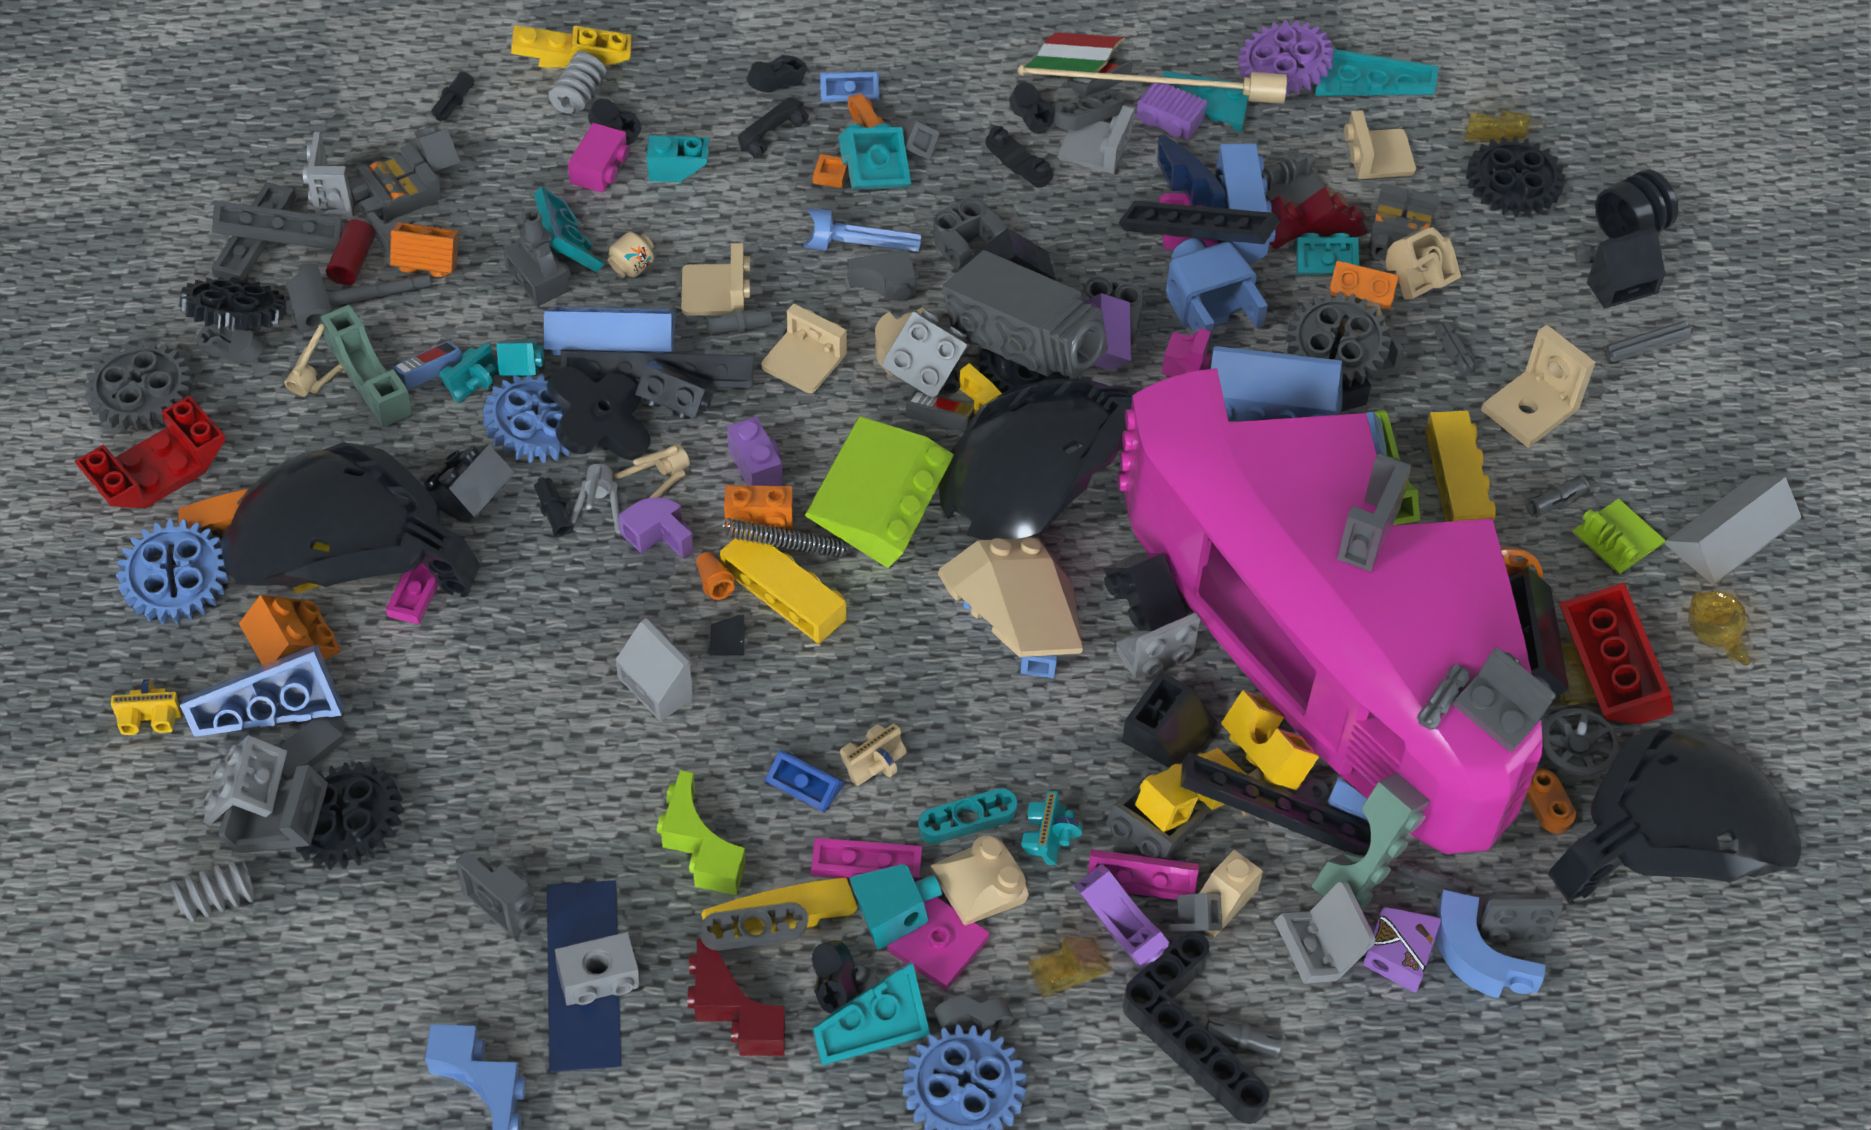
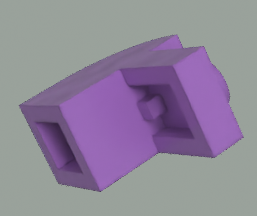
(655, 520)

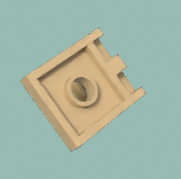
(1543, 387)

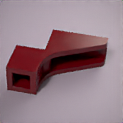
(1321, 214)
(717, 998)

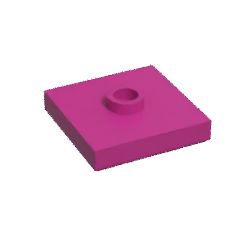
(942, 945)

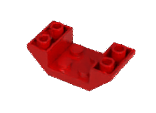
(158, 463)

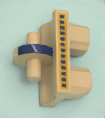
(875, 755)

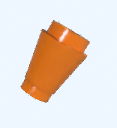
(714, 576)

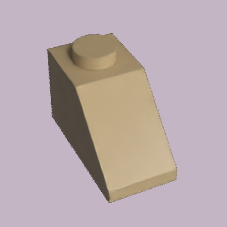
(1237, 882)

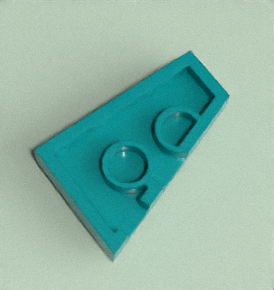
(1222, 103)
(562, 227)
(874, 1020)

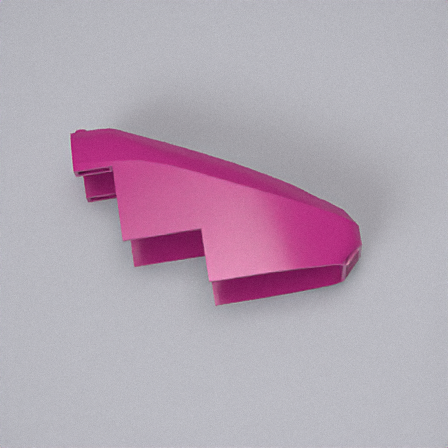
(1339, 650)

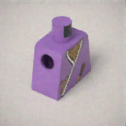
(1402, 946)

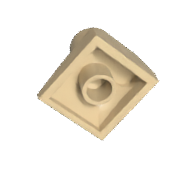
(981, 880)

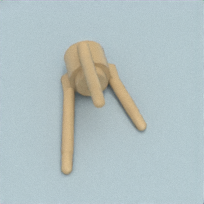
(303, 376)
(668, 461)

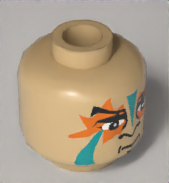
(631, 254)

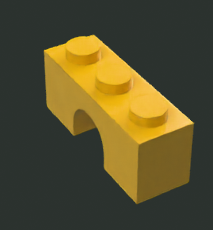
(1278, 753)
(1169, 803)

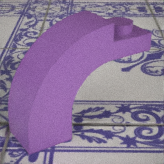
(1121, 916)

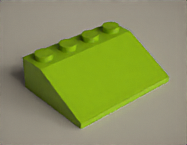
(879, 488)

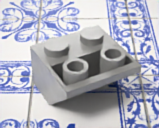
(655, 670)

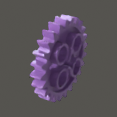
(1288, 50)

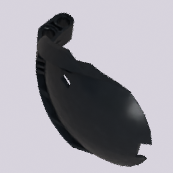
(1013, 460)
(357, 504)
(1667, 807)

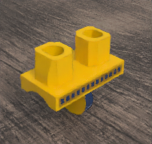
(146, 704)

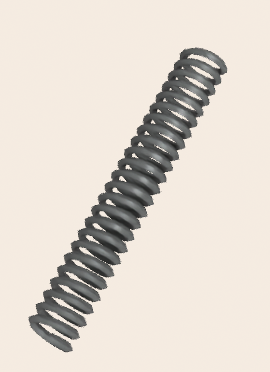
(767, 529)

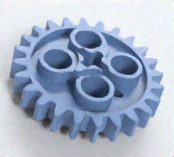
(524, 419)
(141, 576)
(979, 1057)

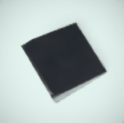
(728, 637)

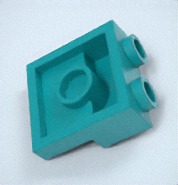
(875, 156)

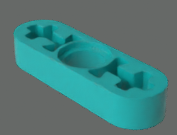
(974, 803)

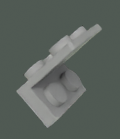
(1099, 143)
(328, 185)
(1152, 650)
(245, 779)

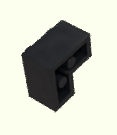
(1019, 251)
(1149, 589)

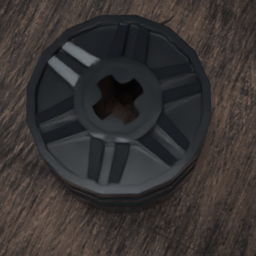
(1637, 204)

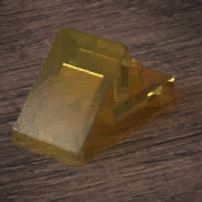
(1070, 966)

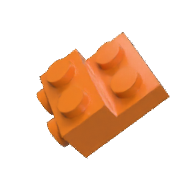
(760, 505)

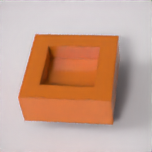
(830, 171)

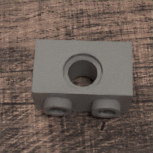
(609, 954)

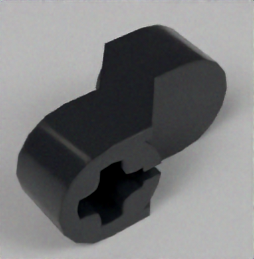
(773, 75)
(1031, 107)
(608, 114)
(834, 975)

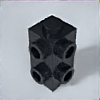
(674, 389)

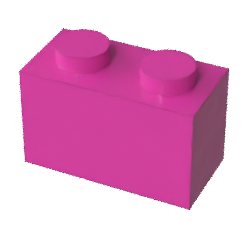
(598, 158)

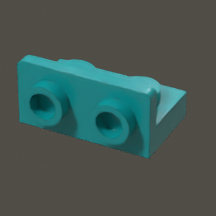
(1319, 254)

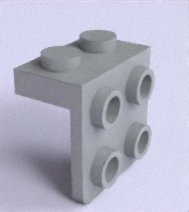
(925, 352)
(1327, 937)

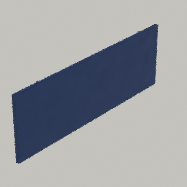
(587, 1033)

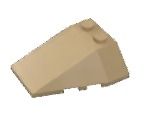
(1019, 593)

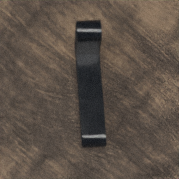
(1188, 1031)

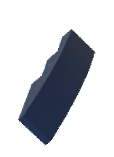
(1189, 174)

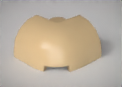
(1423, 262)

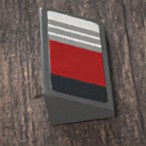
(1088, 86)
(939, 411)

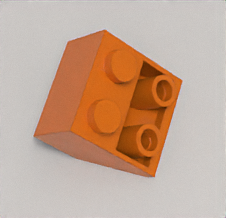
(286, 626)

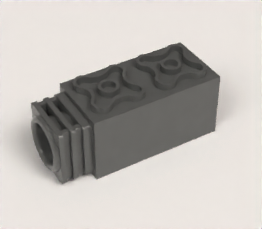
(1025, 316)

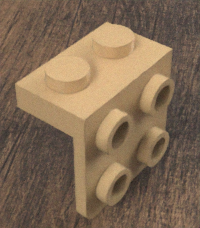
(1377, 151)
(716, 287)
(807, 350)

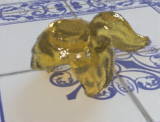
(1720, 622)

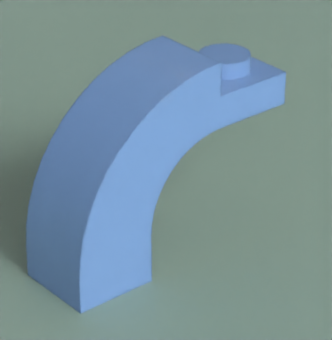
(1472, 958)

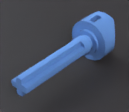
(826, 230)

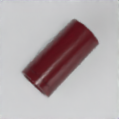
(350, 252)

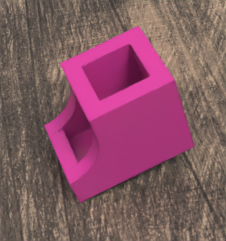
(1187, 353)

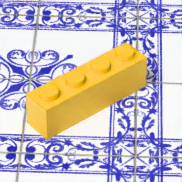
(1458, 467)
(785, 587)

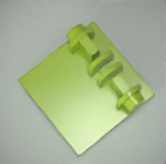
(1618, 535)

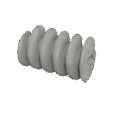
(577, 83)
(214, 890)

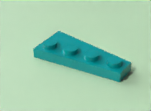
(1376, 75)

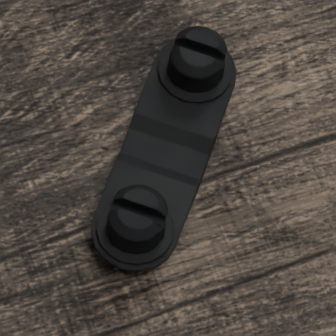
(751, 137)
(1017, 159)

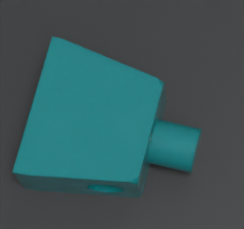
(893, 902)

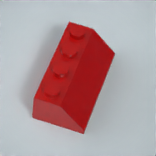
(1617, 656)

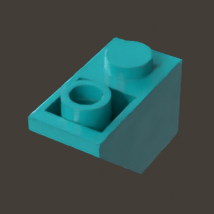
(675, 157)
(520, 357)

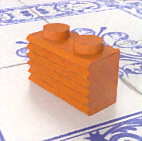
(424, 249)

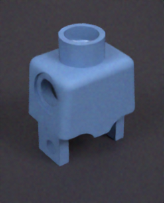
(1212, 285)

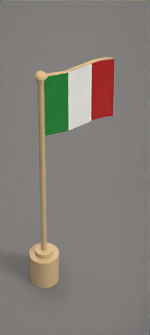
(1087, 54)

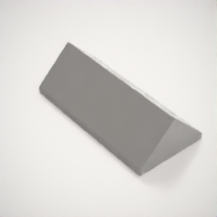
(1736, 527)

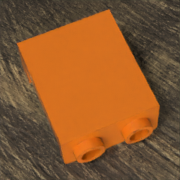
(1364, 283)

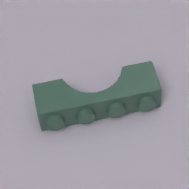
(379, 388)
(1392, 813)

